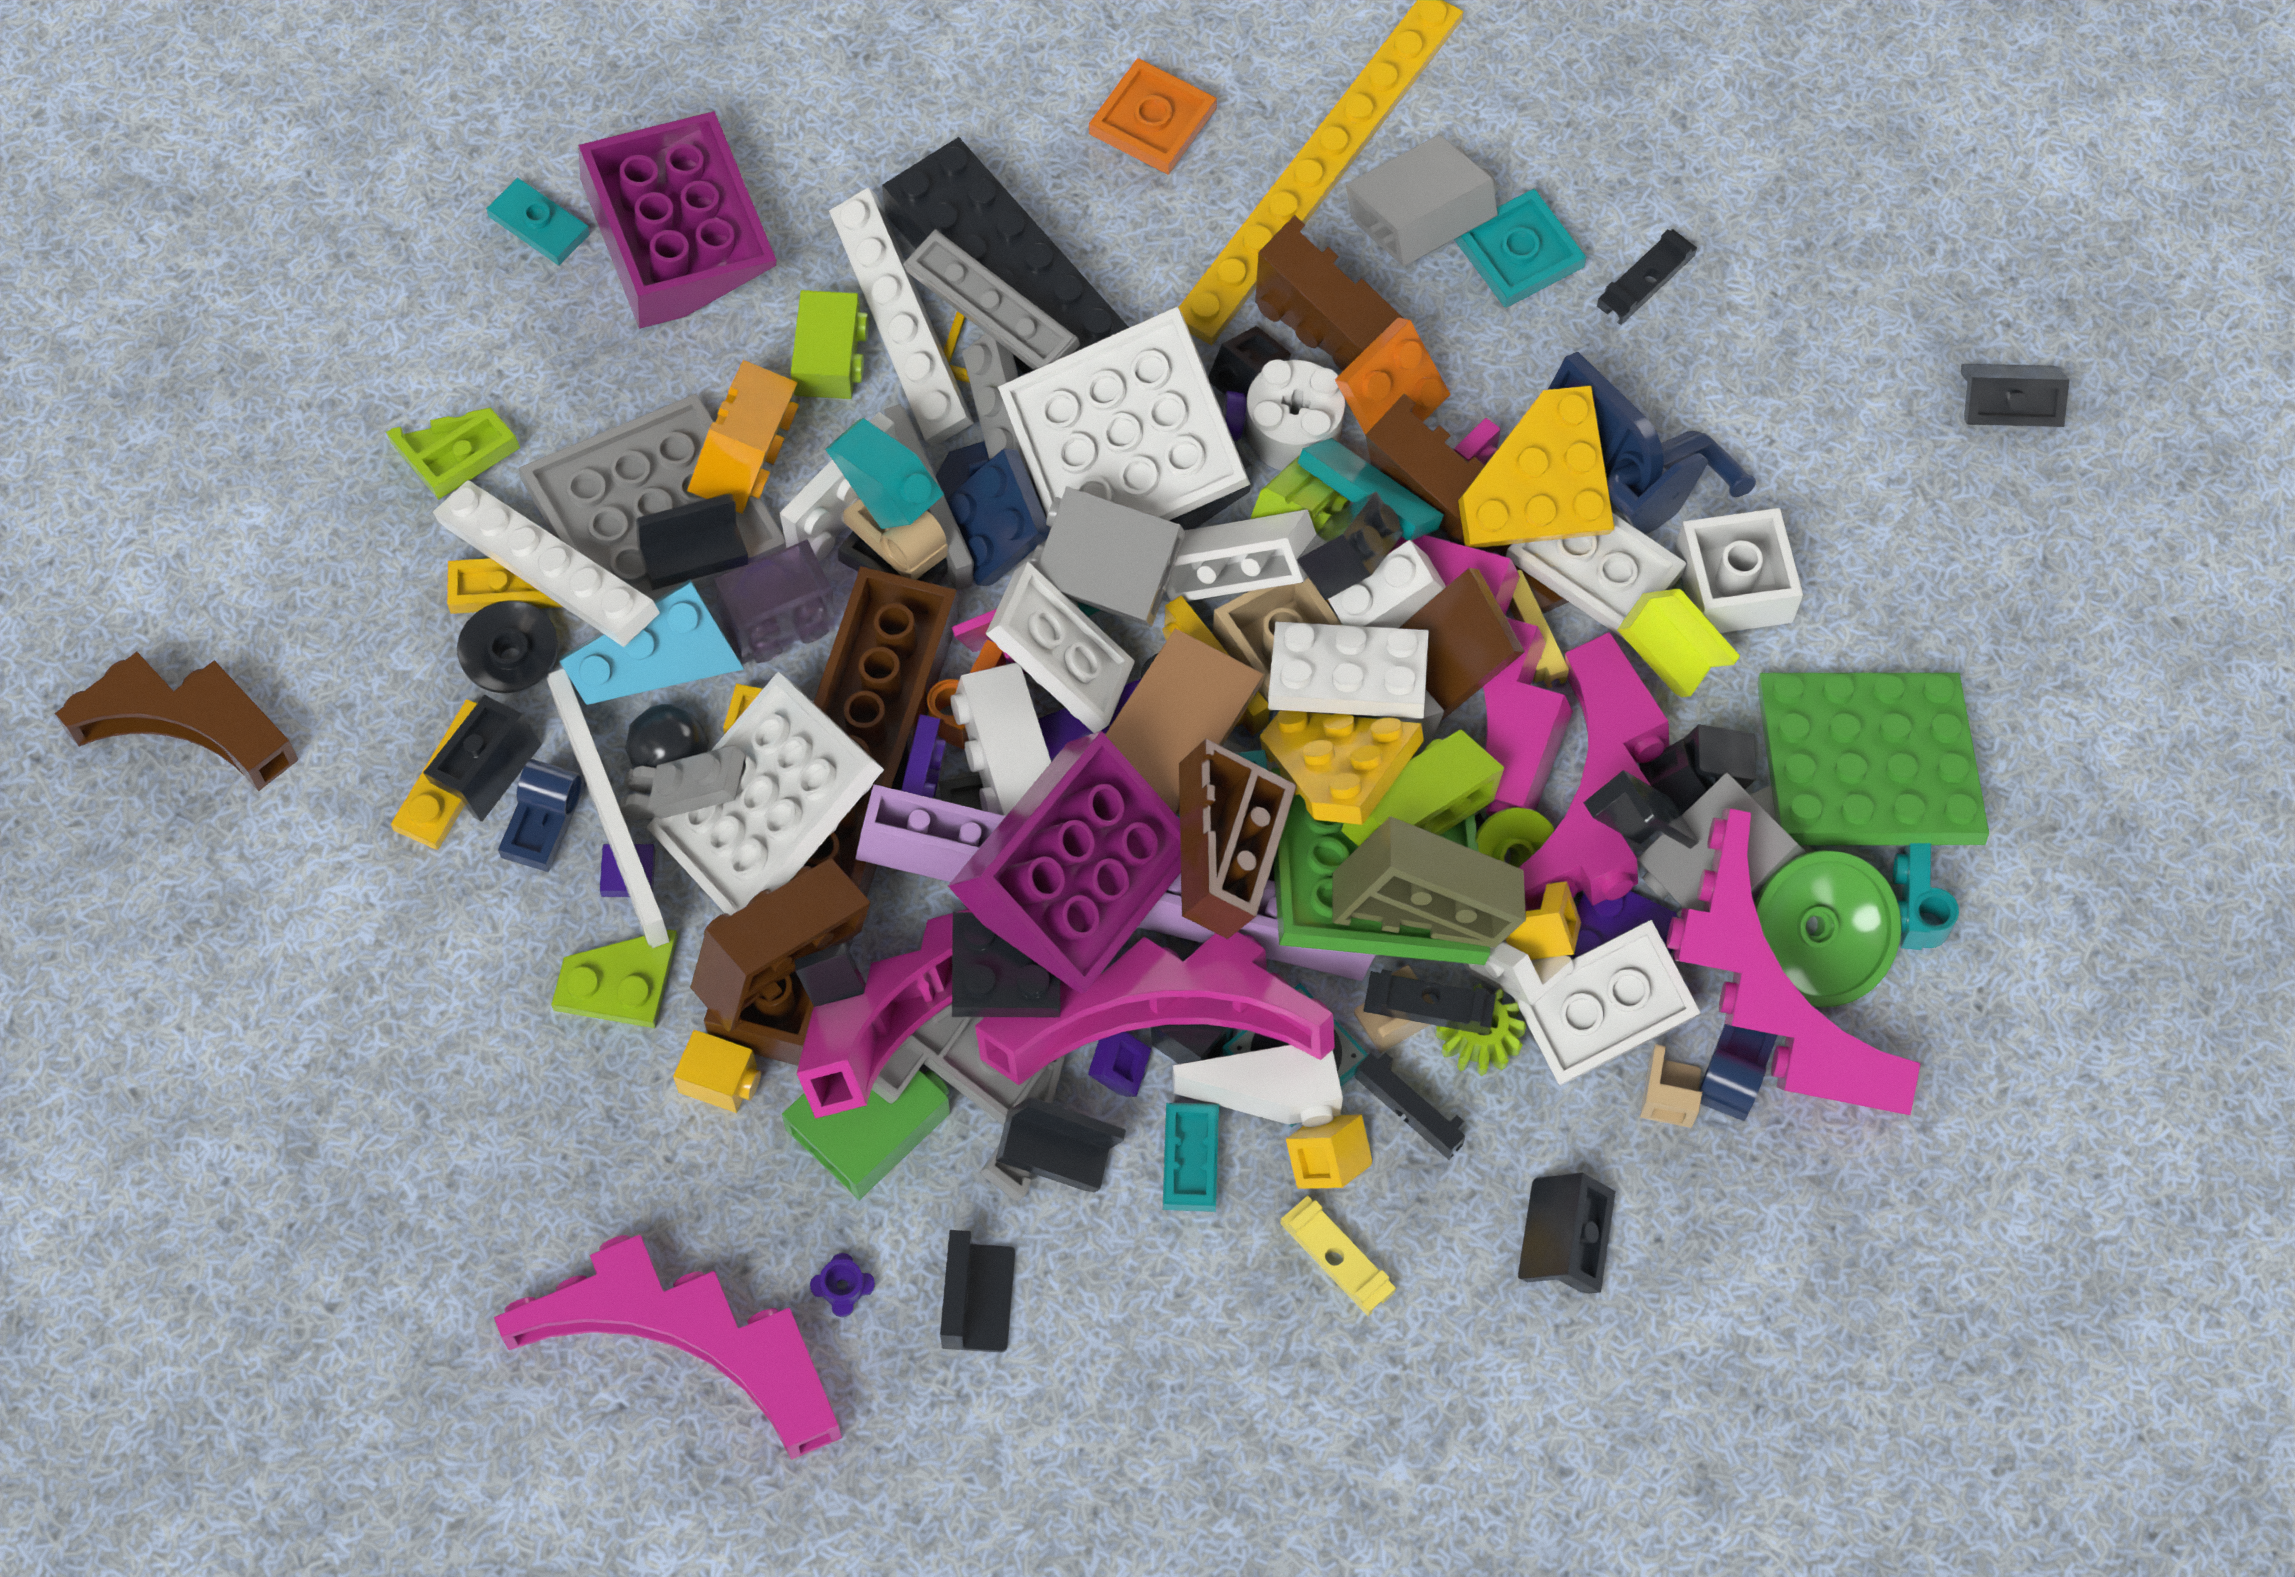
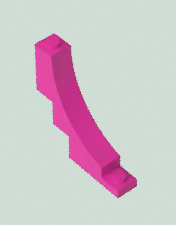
(1522, 719)

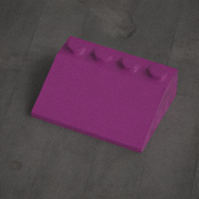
(674, 216)
(1075, 862)

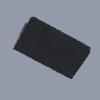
(2015, 395)
(690, 541)
(484, 756)
(1638, 811)
(1057, 1143)
(1567, 1231)
(976, 1295)

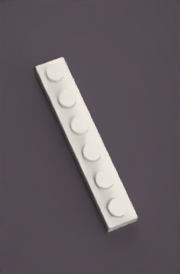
(901, 317)
(546, 563)

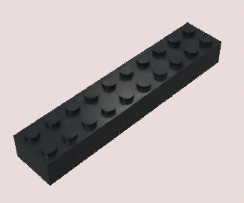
(977, 214)

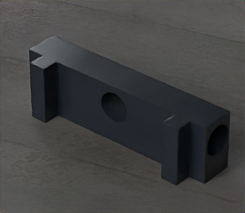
(1659, 262)
(1455, 1006)
(1402, 1099)

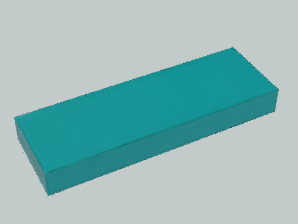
(1358, 479)

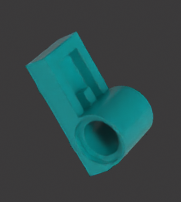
(1913, 872)

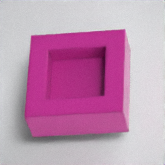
(1480, 442)

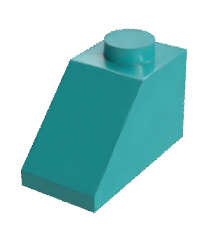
(884, 474)

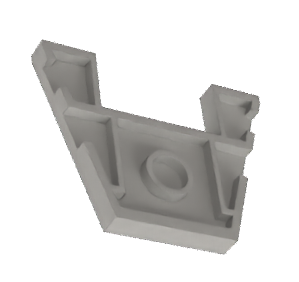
(952, 1051)

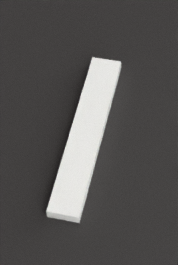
(608, 809)

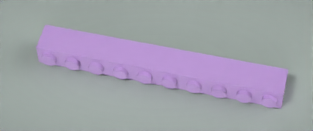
(941, 837)

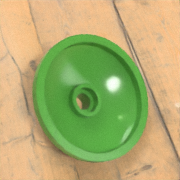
(1854, 930)

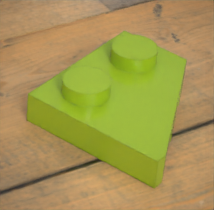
(455, 448)
(616, 981)

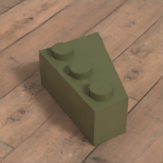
(1429, 884)

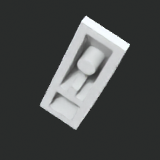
(1266, 1083)

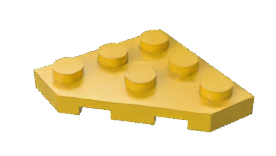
(1542, 478)
(1340, 759)

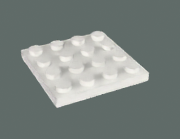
(1127, 423)
(790, 797)

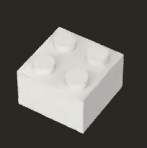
(1740, 570)

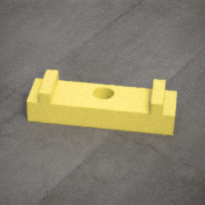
(1526, 609)
(1321, 1236)

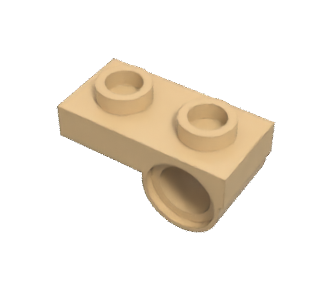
(906, 548)

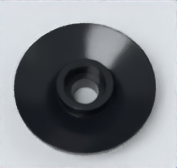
(501, 628)

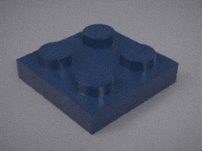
(998, 516)

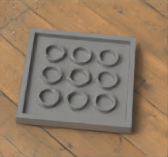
(634, 470)

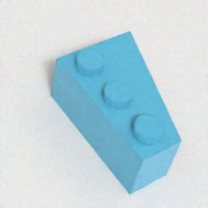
(671, 650)

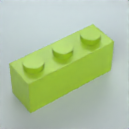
(1436, 788)

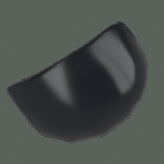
(663, 736)

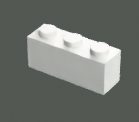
(1241, 556)
(1002, 734)

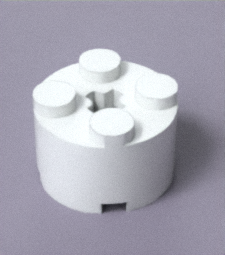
(1292, 409)

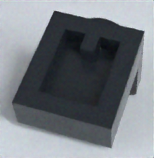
(1243, 359)

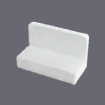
(1519, 975)

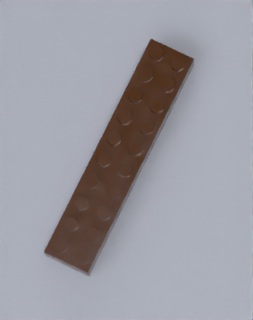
(875, 691)

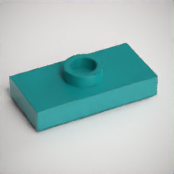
(538, 221)
(1190, 1157)

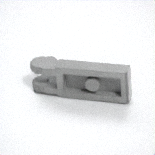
(683, 784)

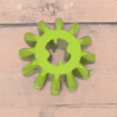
(1481, 1048)

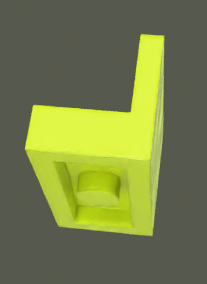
(1676, 639)

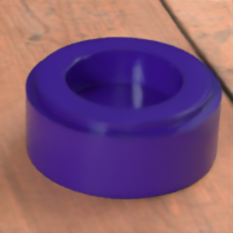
(1234, 413)

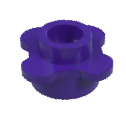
(842, 1269)

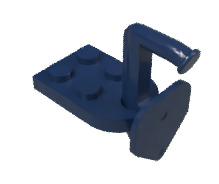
(1642, 474)

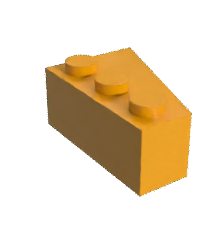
(745, 436)

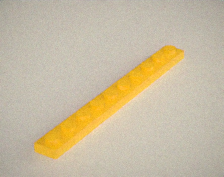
(1320, 163)

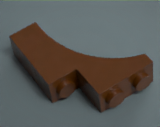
(203, 710)

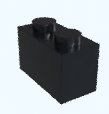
(1351, 545)

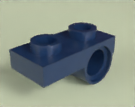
(543, 813)
(1736, 1070)

